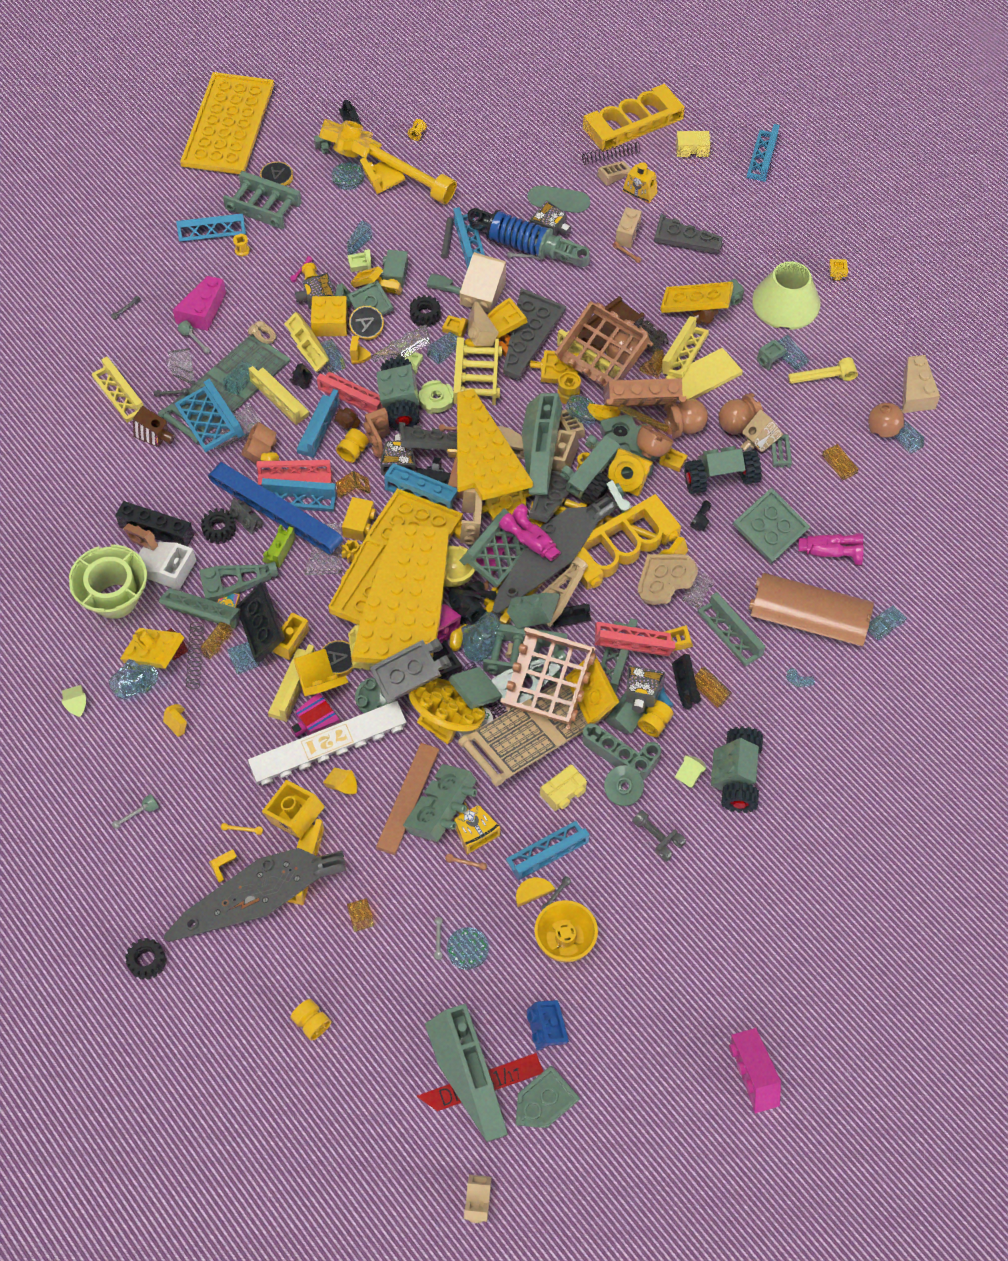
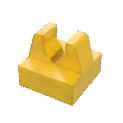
(838, 268)

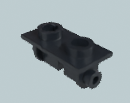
(349, 112)
(573, 615)

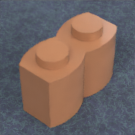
(259, 441)

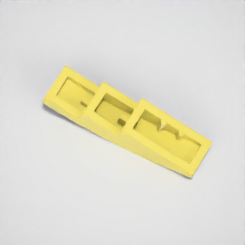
(307, 341)

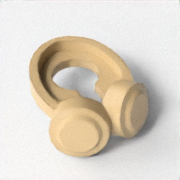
(254, 330)

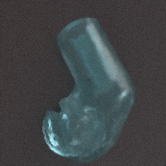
(793, 677)

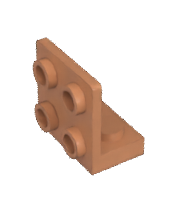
(377, 427)

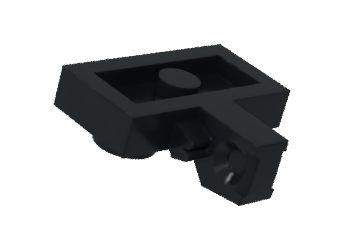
(435, 471)

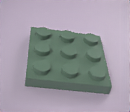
(771, 525)

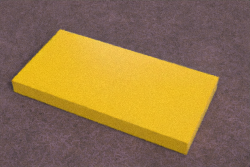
(697, 297)

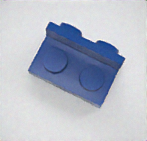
(547, 1024)

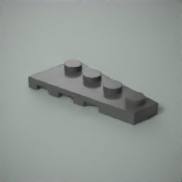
(678, 234)
(426, 439)
(546, 505)

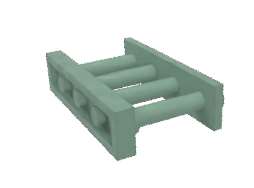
(262, 187)
(517, 635)

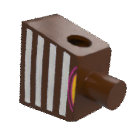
(151, 428)

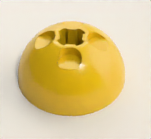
(569, 921)

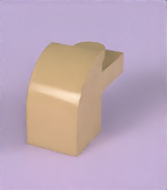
(477, 1198)

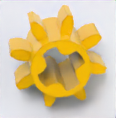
(350, 550)

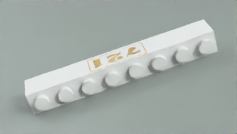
(327, 742)

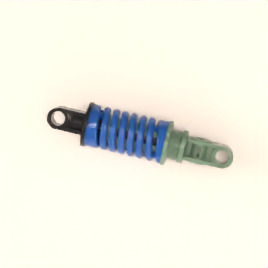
(527, 237)

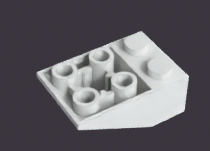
(168, 563)

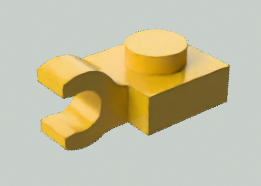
(390, 286)

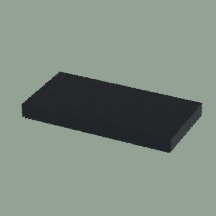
(260, 622)

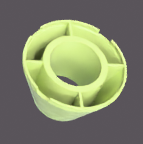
(787, 297)
(104, 568)

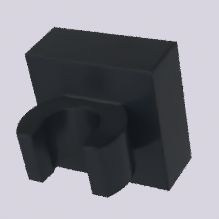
(301, 376)

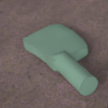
(442, 283)

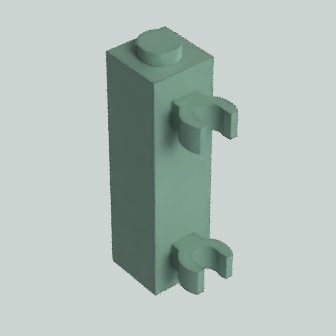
(595, 463)

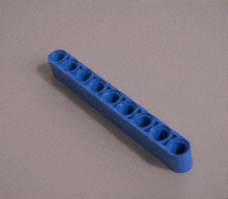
(275, 508)

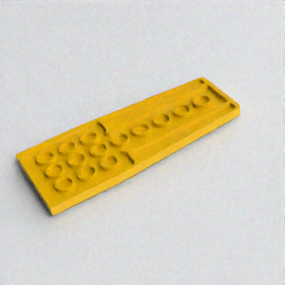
(401, 509)
(405, 594)

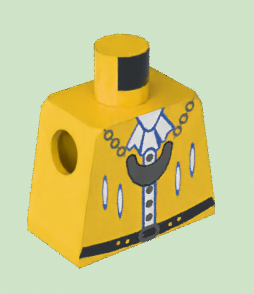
(641, 183)
(475, 828)

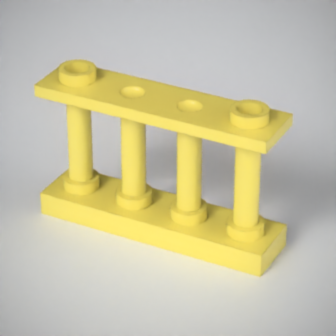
(461, 363)

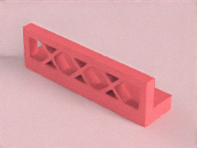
(349, 392)
(310, 474)
(632, 641)

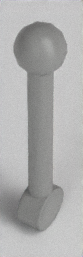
(510, 255)
(438, 955)

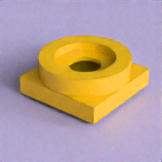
(640, 471)

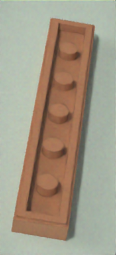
(407, 798)

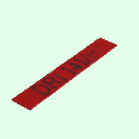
(500, 1076)

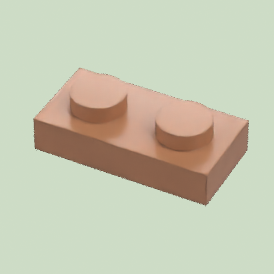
(140, 536)

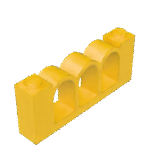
(660, 97)
(658, 518)

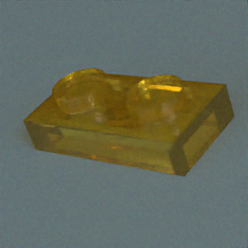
(840, 462)
(215, 639)
(712, 687)

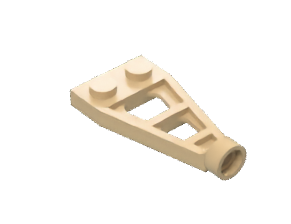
(574, 574)

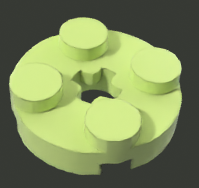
(437, 405)

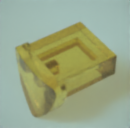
(654, 365)

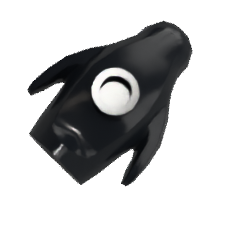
(466, 604)

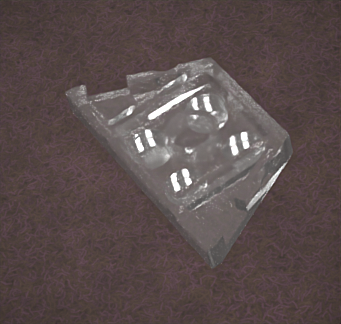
(406, 345)

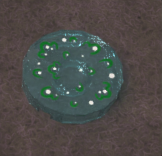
(347, 176)
(577, 407)
(467, 948)

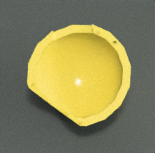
(456, 572)

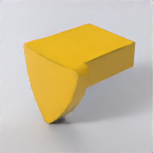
(455, 325)
(358, 353)
(673, 459)
(677, 547)
(174, 720)
(341, 780)
(219, 861)

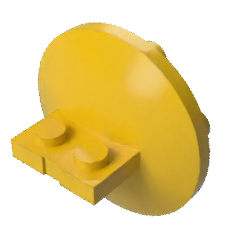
(444, 710)

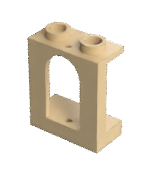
(471, 529)

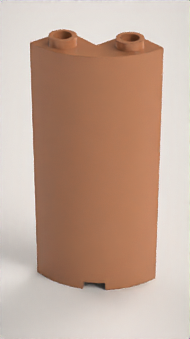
(811, 609)

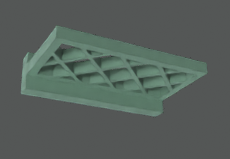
(484, 541)

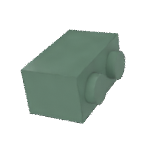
(395, 266)

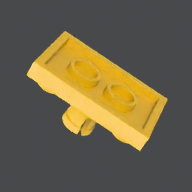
(152, 647)
(598, 692)

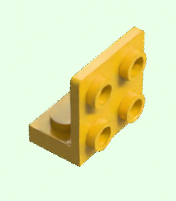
(381, 175)
(316, 673)

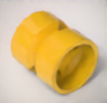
(568, 385)
(352, 445)
(655, 719)
(309, 1017)

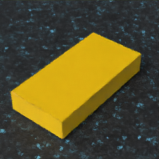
(366, 276)

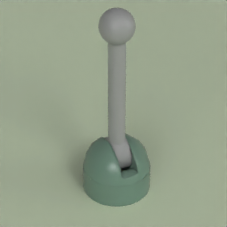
(186, 329)
(148, 804)

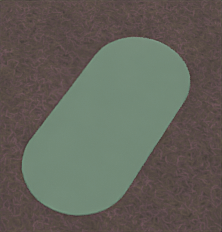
(564, 199)

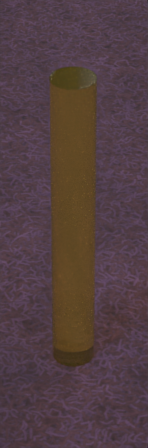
(642, 417)

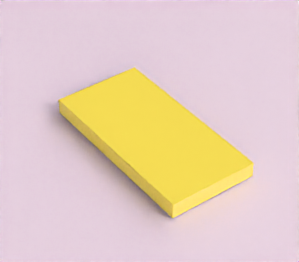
(708, 374)

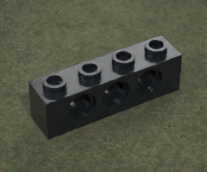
(161, 525)

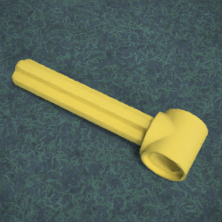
(845, 369)

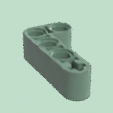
(596, 737)

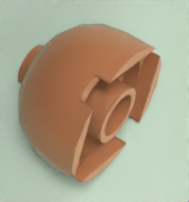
(886, 420)
(653, 442)

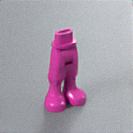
(532, 536)
(832, 546)

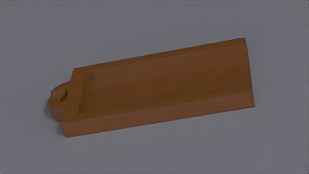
(618, 307)

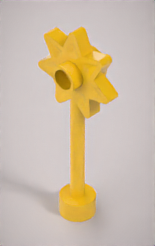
(352, 140)

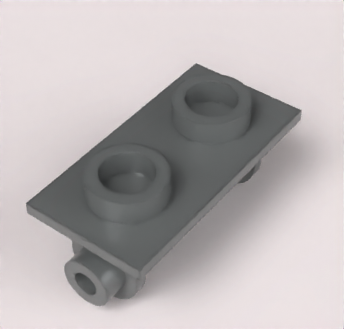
(241, 513)

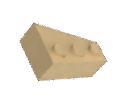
(919, 386)

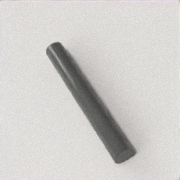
(447, 236)

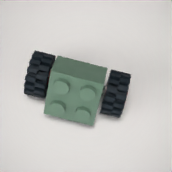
(399, 392)
(719, 463)
(736, 769)

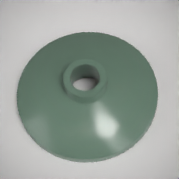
(614, 785)

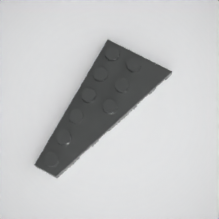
(527, 339)

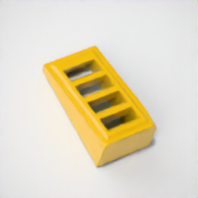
(677, 632)

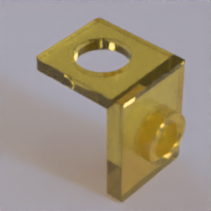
(351, 482)

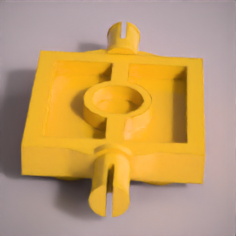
(551, 367)
(507, 501)

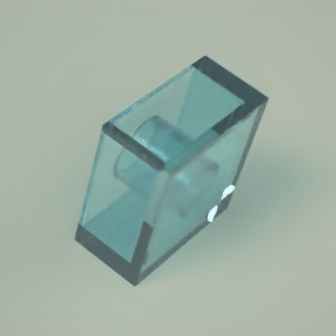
(242, 658)

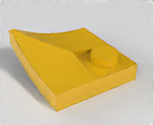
(506, 317)

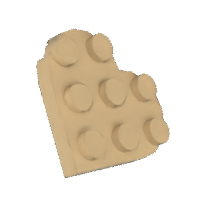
(664, 575)

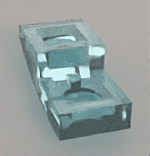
(886, 622)

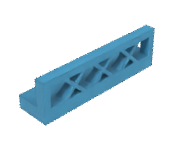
(766, 156)
(210, 221)
(464, 239)
(319, 424)
(419, 485)
(315, 490)
(548, 854)

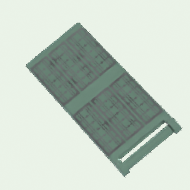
(249, 351)

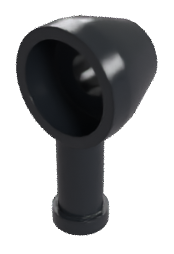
(700, 520)
(480, 588)

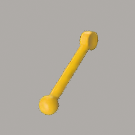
(258, 830)

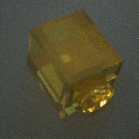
(360, 915)

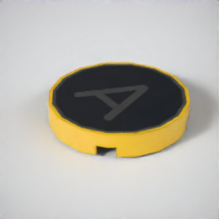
(277, 172)
(366, 322)
(339, 657)

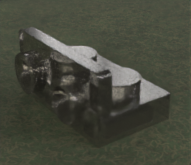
(657, 337)

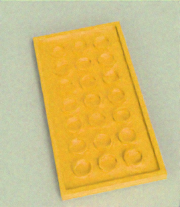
(227, 123)

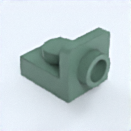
(770, 353)

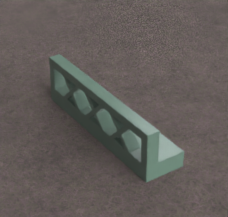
(200, 607)
(737, 626)
(620, 662)

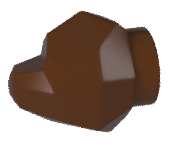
(705, 316)
(347, 418)

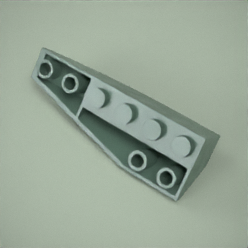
(540, 439)
(465, 1069)

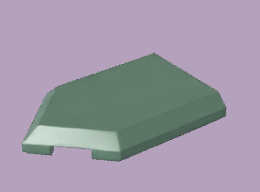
(544, 1100)

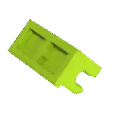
(280, 546)

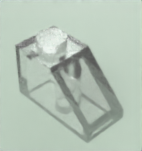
(181, 365)

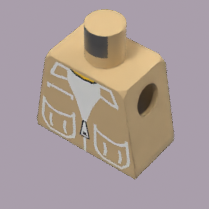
(760, 433)

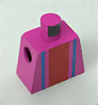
(314, 716)

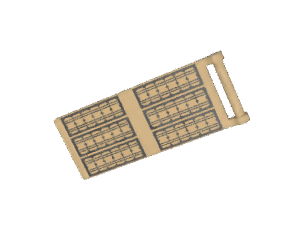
(523, 737)

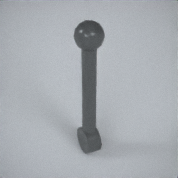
(136, 299)
(157, 393)
(565, 881)

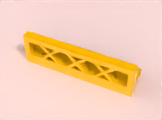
(309, 842)

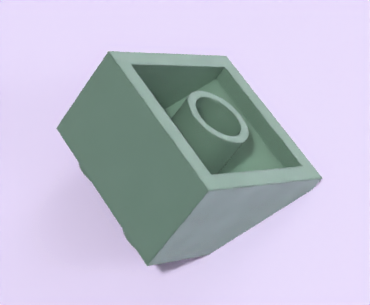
(532, 609)

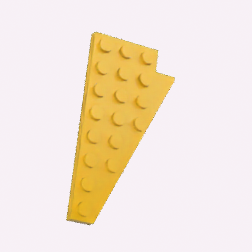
(483, 453)

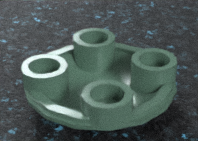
(369, 696)

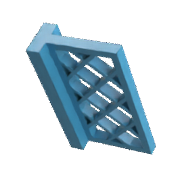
(219, 406)

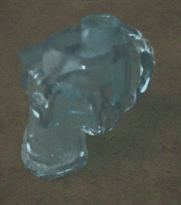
(480, 636)
(133, 679)

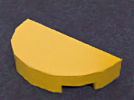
(603, 412)
(533, 889)

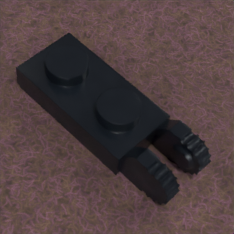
(686, 681)

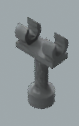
(641, 819)

